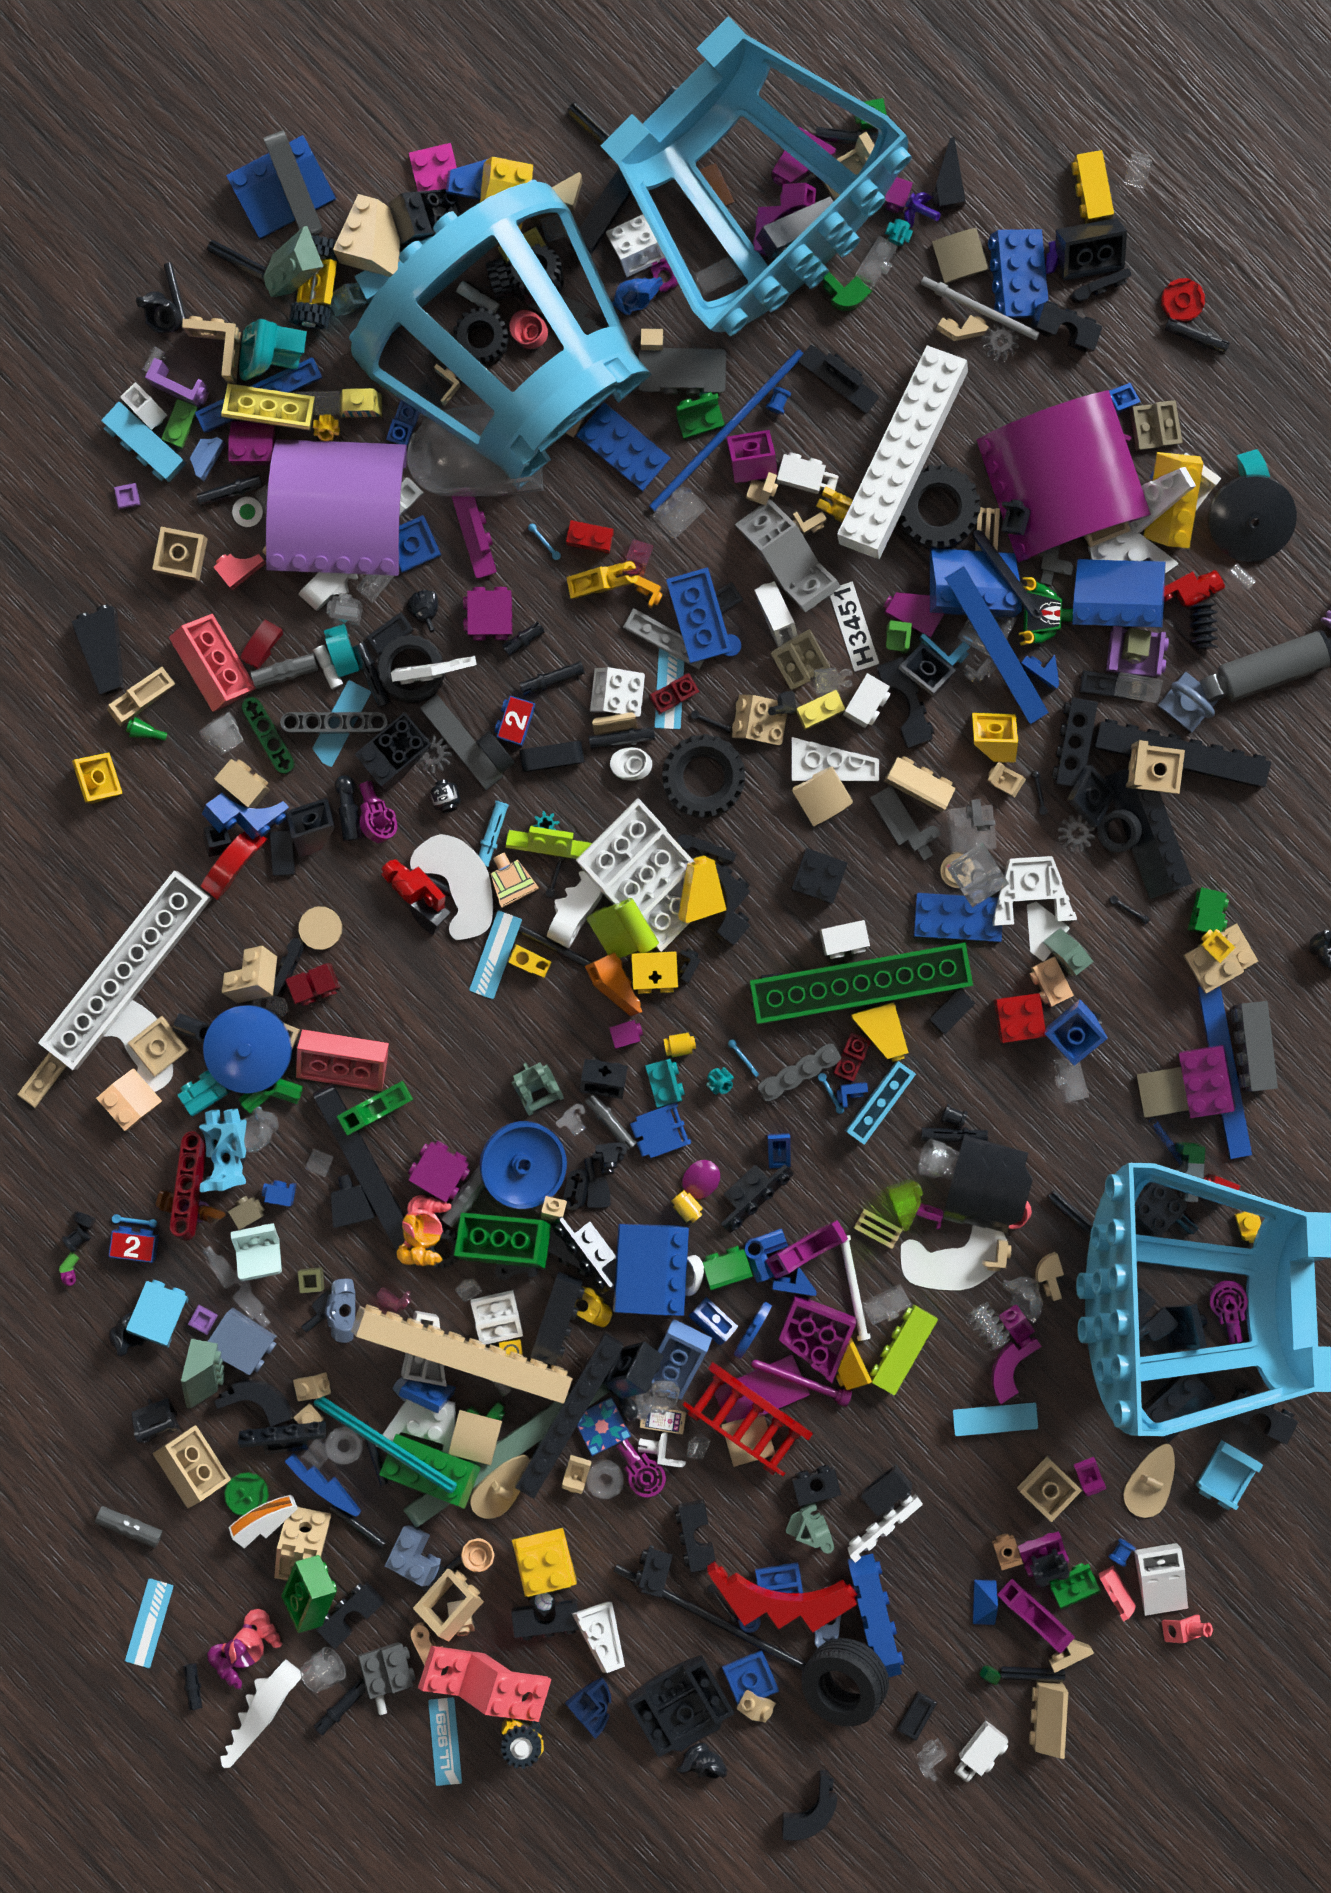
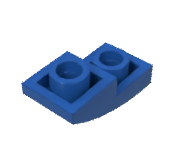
(403, 424)

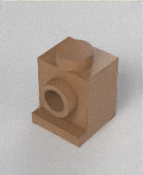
(1006, 1561)

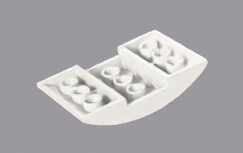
(641, 863)

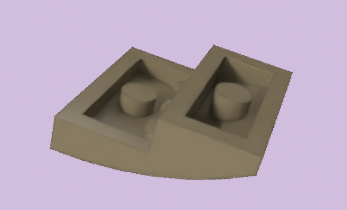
(960, 255)
(1155, 425)
(799, 659)
(1162, 1092)

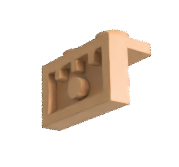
(1051, 982)

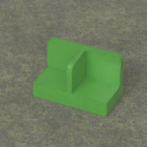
(898, 636)

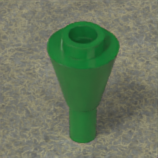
(140, 729)

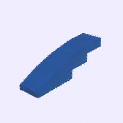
(329, 1490)

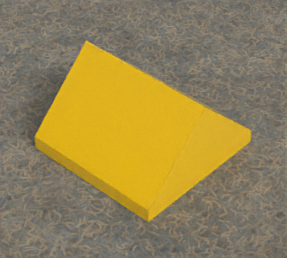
(97, 778)

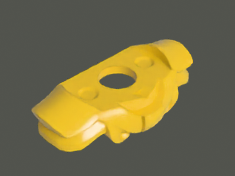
(597, 1312)

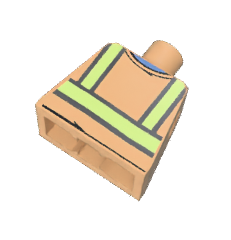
(511, 880)

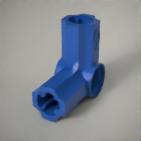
(768, 1243)

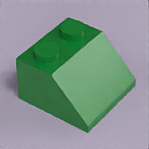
(726, 1267)

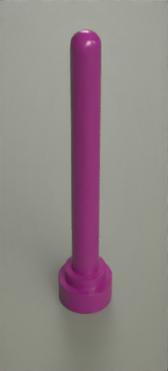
(842, 1395)

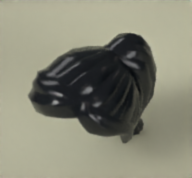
(159, 312)
(1321, 946)
(121, 1339)
(703, 1761)

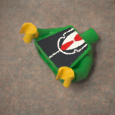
(1051, 607)

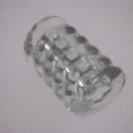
(989, 1326)

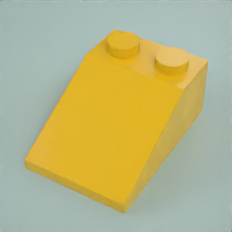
(503, 174)

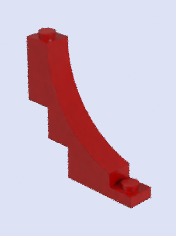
(752, 1601)

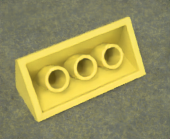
(268, 407)

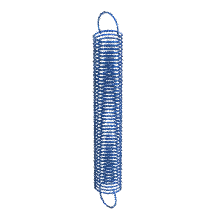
(1167, 1141)

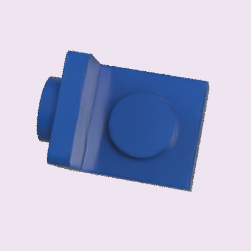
(854, 1090)

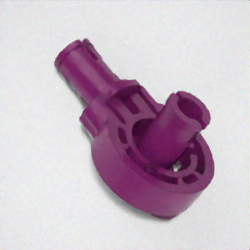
(376, 816)
(1229, 1306)
(643, 1473)

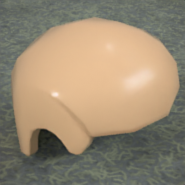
(477, 1555)

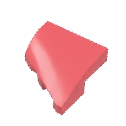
(1118, 1592)

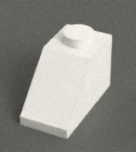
(143, 406)

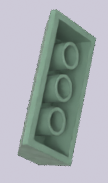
(201, 1372)

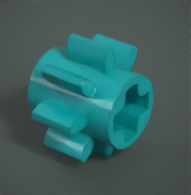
(899, 232)
(550, 819)
(720, 1081)

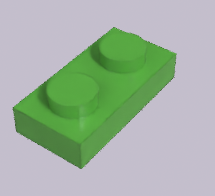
(179, 423)

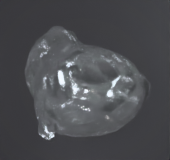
(259, 1129)
(1026, 1295)
(659, 1399)

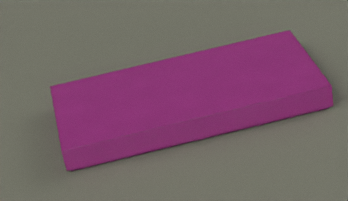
(771, 1388)

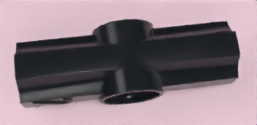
(189, 1027)

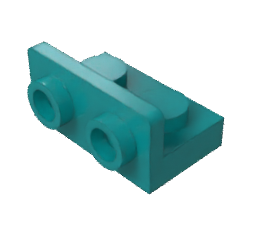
(664, 1082)

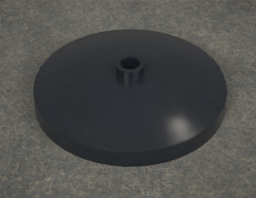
(1248, 499)

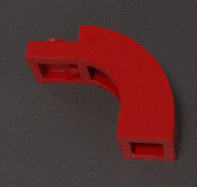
(230, 863)

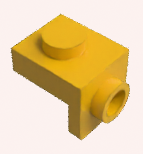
(1217, 945)

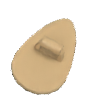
(1151, 1483)
(497, 1490)

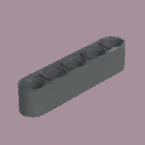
(292, 182)
(324, 718)
(461, 742)

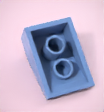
(682, 1353)

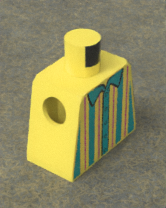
(360, 403)

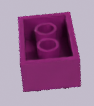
(1207, 1081)

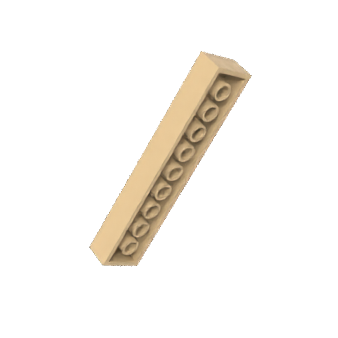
(463, 1355)

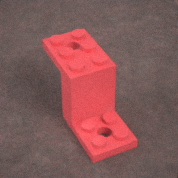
(484, 1683)

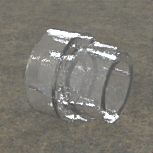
(222, 733)
(937, 1160)
(331, 1445)
(605, 1467)
(323, 1670)

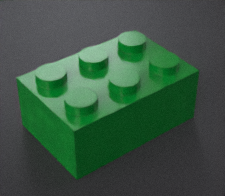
(309, 1593)

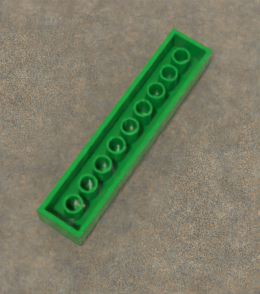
(861, 983)

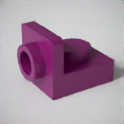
(1016, 1323)

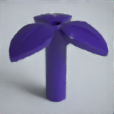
(916, 204)

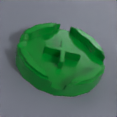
(245, 1493)

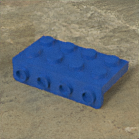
(1018, 271)

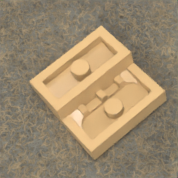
(822, 796)
(475, 1437)

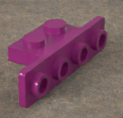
(474, 535)

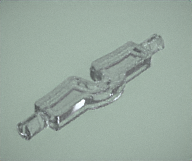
(242, 1297)

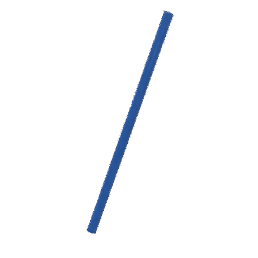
(726, 430)

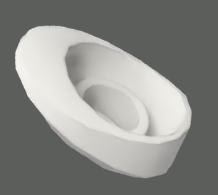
(631, 764)
(694, 1275)

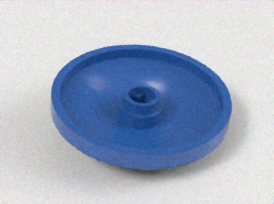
(247, 1049)
(523, 1164)

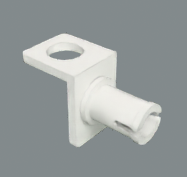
(659, 1448)

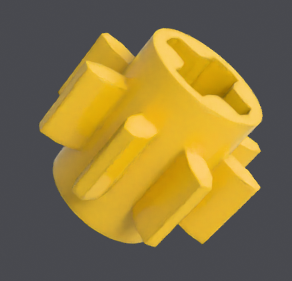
(326, 427)

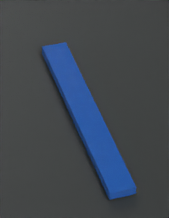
(996, 645)
(1218, 1034)

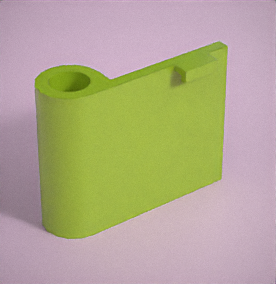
(622, 929)

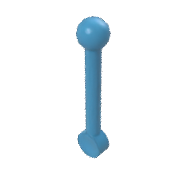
(555, 554)
(732, 1044)
(839, 1109)
(117, 1218)

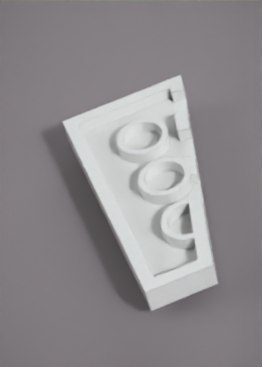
(1162, 495)
(812, 758)
(883, 1528)

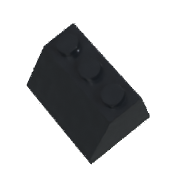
(1091, 248)
(1178, 1398)

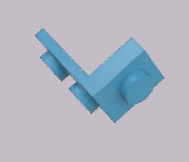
(958, 655)

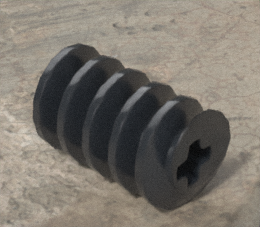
(1203, 626)

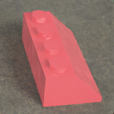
(212, 662)
(341, 1060)

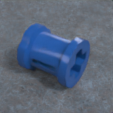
(778, 400)
(1122, 1552)

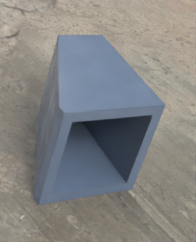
(242, 1341)

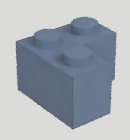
(407, 1557)

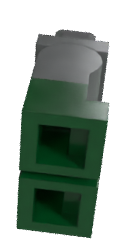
(1192, 1164)

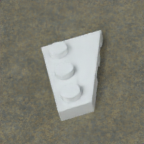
(601, 1635)

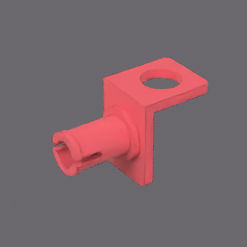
(1186, 1629)

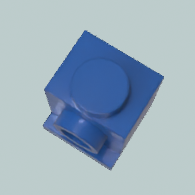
(279, 1193)

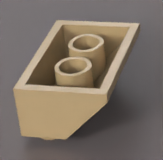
(920, 783)
(191, 1466)
(1049, 1718)

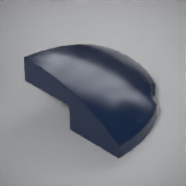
(591, 1705)

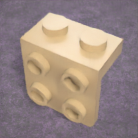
(754, 721)

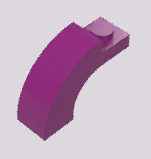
(1004, 1367)

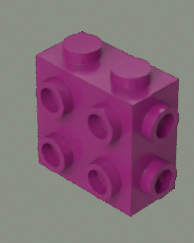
(488, 613)
(439, 1170)

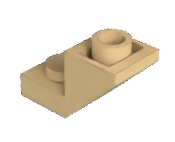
(973, 327)

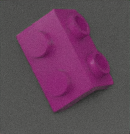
(1041, 1547)

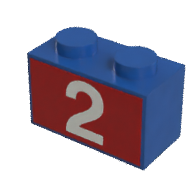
(515, 720)
(133, 1245)

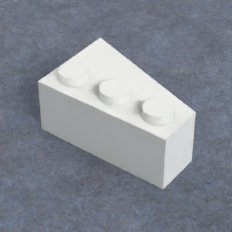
(421, 1369)

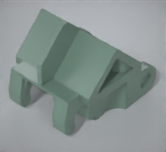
(533, 1080)
(810, 1528)

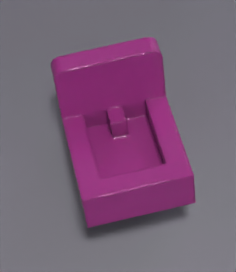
(1089, 1476)

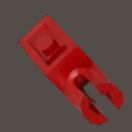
(1193, 590)
(413, 884)

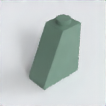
(1068, 952)

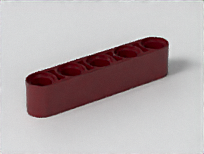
(191, 1195)

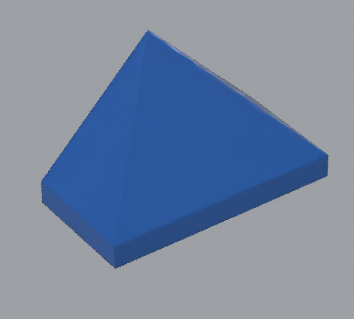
(985, 1602)

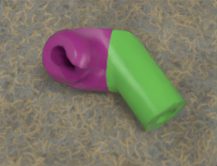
(66, 1269)

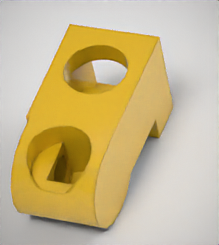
(529, 961)

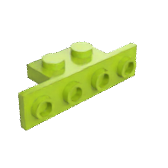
(546, 842)

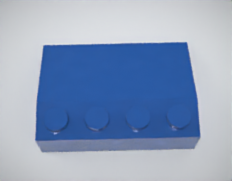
(263, 194)
(986, 578)
(1119, 593)
(651, 1269)

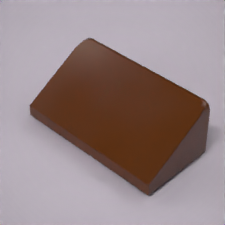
(717, 182)

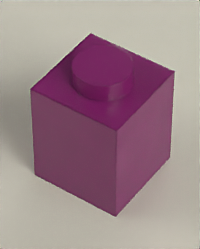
(897, 195)
(626, 1033)

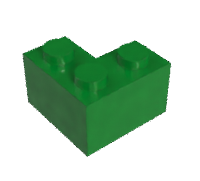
(1208, 911)

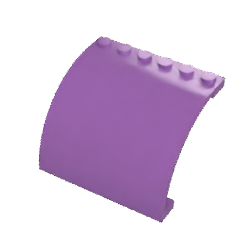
(334, 507)

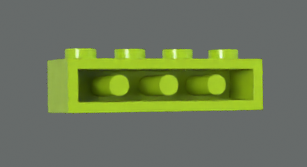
(903, 1350)

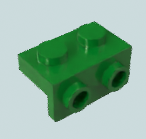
(1076, 1587)

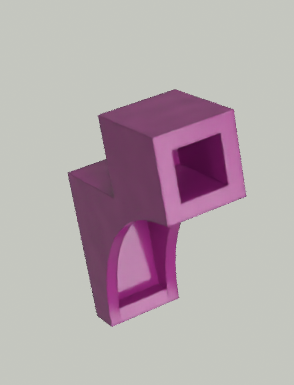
(792, 198)
(806, 1248)
(1036, 1615)

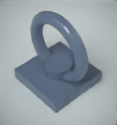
(1187, 703)

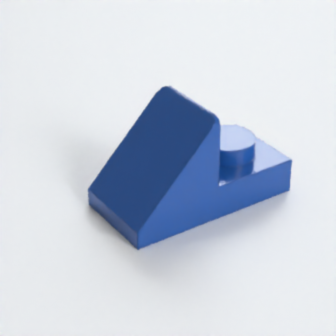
(1047, 675)
(801, 1284)

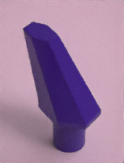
(1052, 258)

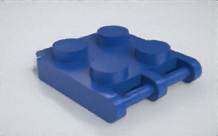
(659, 1131)

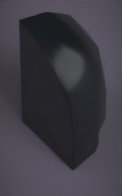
(428, 916)

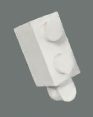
(804, 474)
(981, 1751)

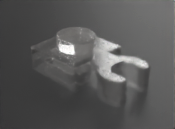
(828, 679)

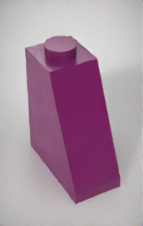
(791, 171)
(914, 610)

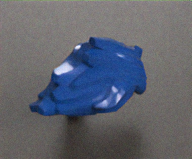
(636, 294)

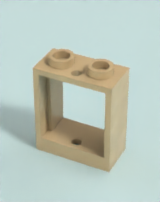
(460, 1615)

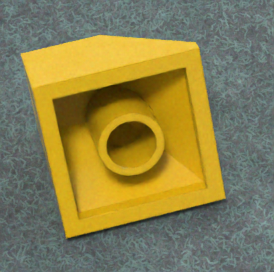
(996, 735)
(852, 1369)

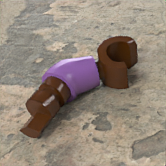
(205, 1213)

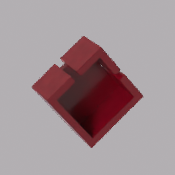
(315, 983)

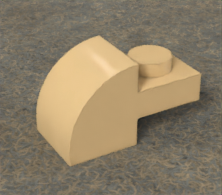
(1047, 1270)

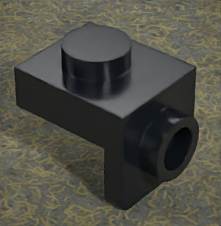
(1015, 518)

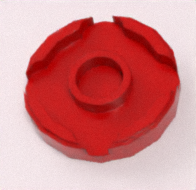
(1183, 300)

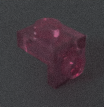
(639, 554)
(388, 1299)

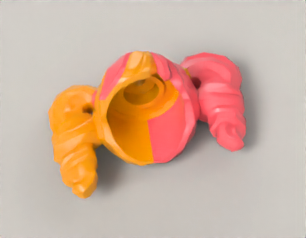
(421, 1231)

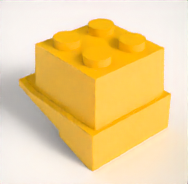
(544, 1562)

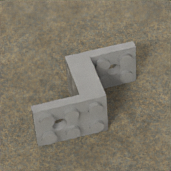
(787, 555)

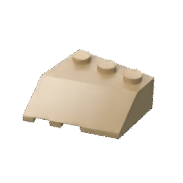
(369, 238)

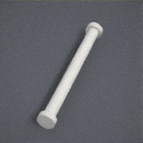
(854, 1291)

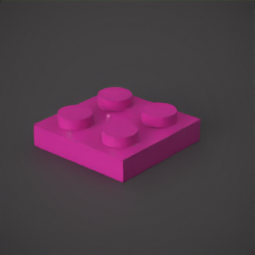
(432, 166)

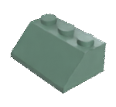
(292, 264)

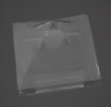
(468, 1289)
(697, 1447)

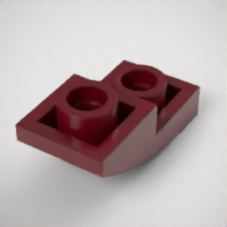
(261, 642)
(674, 693)
(852, 1057)

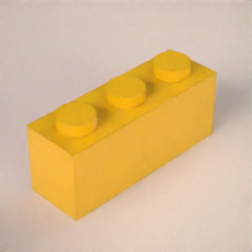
(1092, 187)

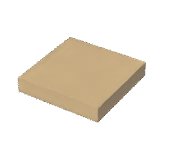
(158, 1046)
(750, 1439)

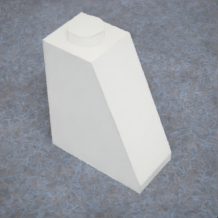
(776, 613)

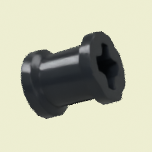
(954, 1116)
(76, 1238)

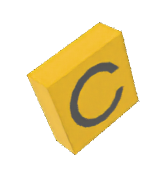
(512, 1345)

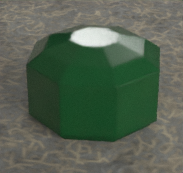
(990, 1674)

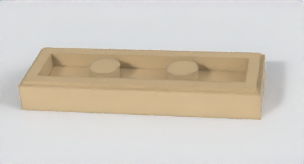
(42, 1080)

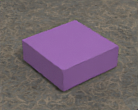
(127, 496)
(203, 1319)

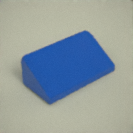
(713, 1321)

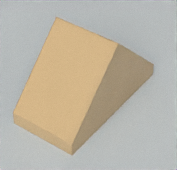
(569, 190)

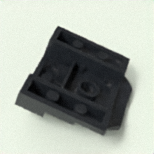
(988, 1185)
(680, 1706)

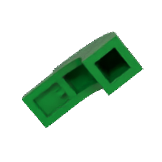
(374, 1108)

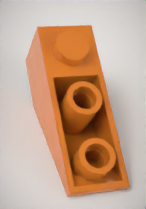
(612, 982)

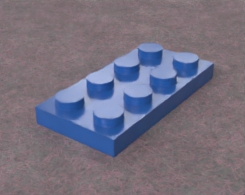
(623, 447)
(699, 615)
(955, 918)

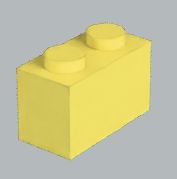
(820, 709)

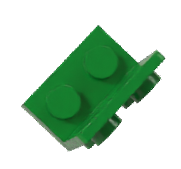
(699, 415)

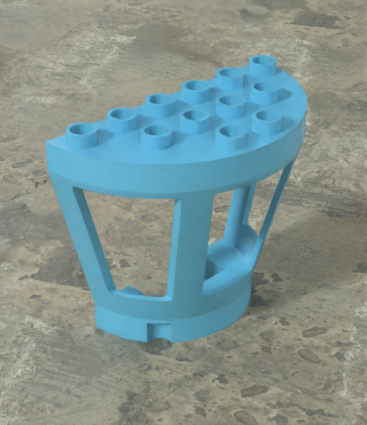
(698, 118)
(558, 391)
(1277, 1289)

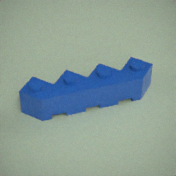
(874, 1614)

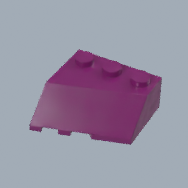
(817, 1334)

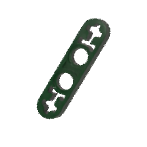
(270, 734)

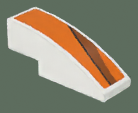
(262, 1520)

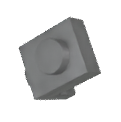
(973, 811)

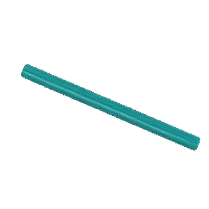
(385, 1444)

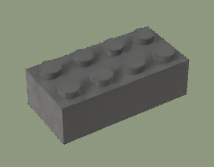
(1254, 1046)

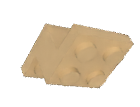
(1212, 973)

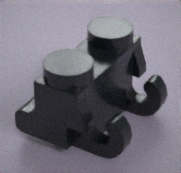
(607, 1156)
(1049, 1568)

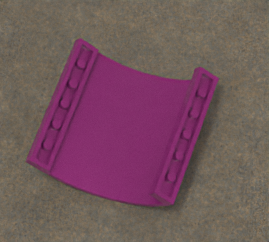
(1067, 470)

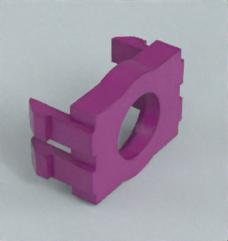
(664, 266)
(936, 1214)

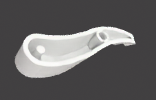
(324, 587)
(573, 910)
(262, 1709)

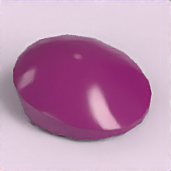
(701, 1179)

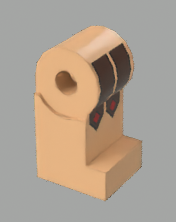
(422, 1640)

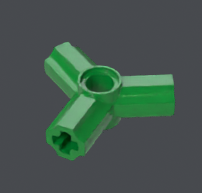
(283, 1089)

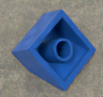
(1076, 1032)

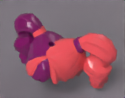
(244, 1648)

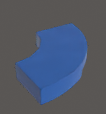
(752, 1330)

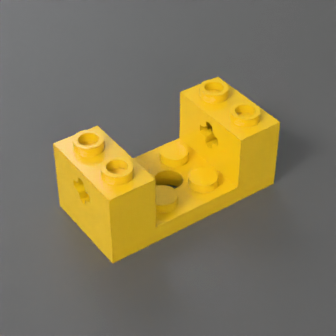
(645, 963)

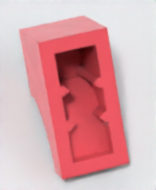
(235, 570)

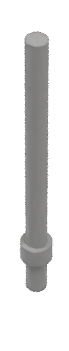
(943, 290)

